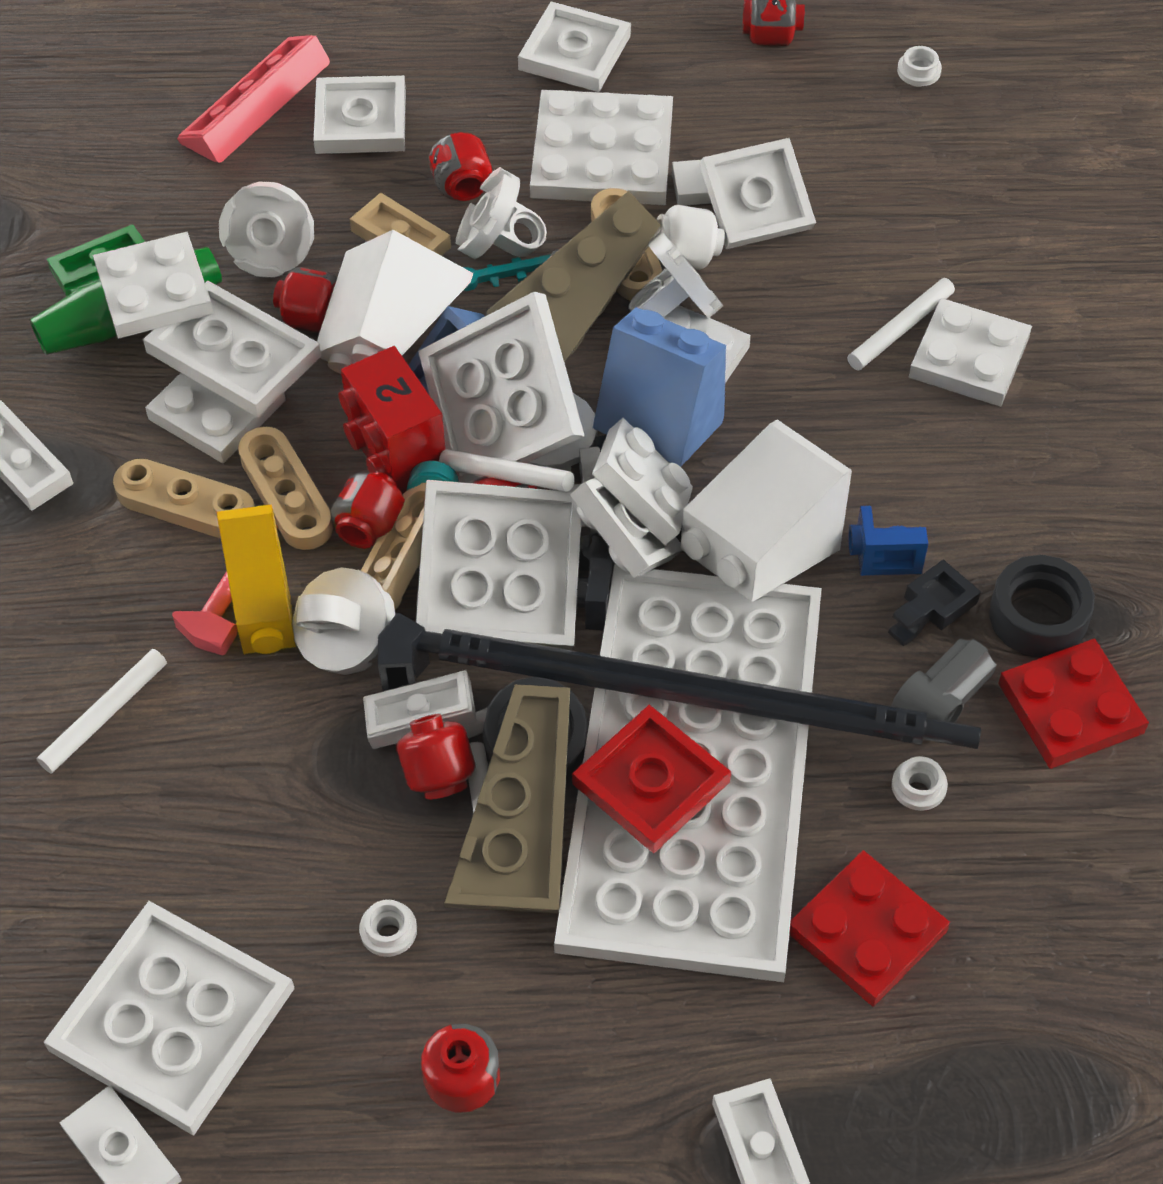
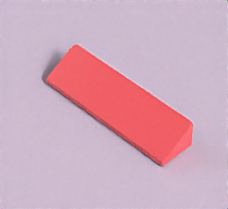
(255, 98)

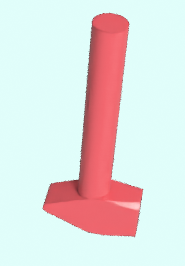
(206, 627)

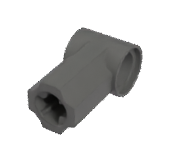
(948, 682)

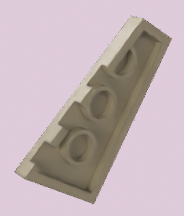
(589, 270)
(517, 826)

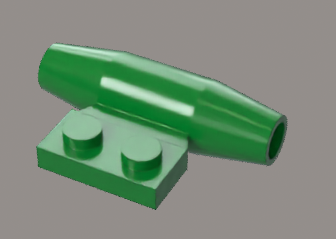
(84, 313)

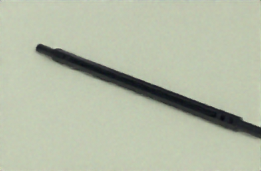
(696, 688)

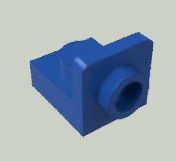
(887, 550)

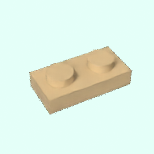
(385, 214)

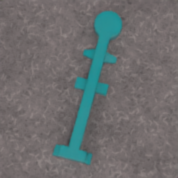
(494, 273)

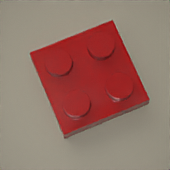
(1072, 703)
(651, 778)
(868, 928)

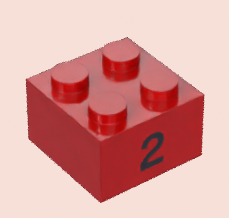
(390, 415)

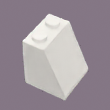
(386, 298)
(768, 513)

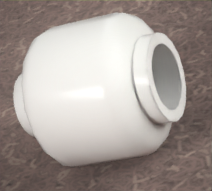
(693, 233)

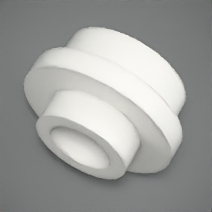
(919, 66)
(924, 771)
(388, 913)

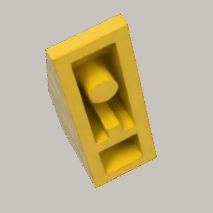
(257, 579)

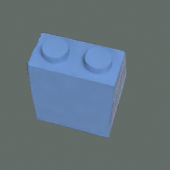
(663, 383)

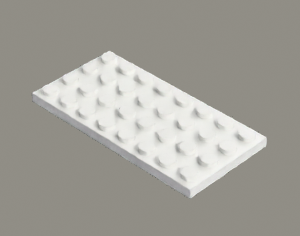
(726, 879)

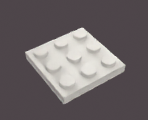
(600, 144)
(503, 385)
(499, 562)
(170, 1017)

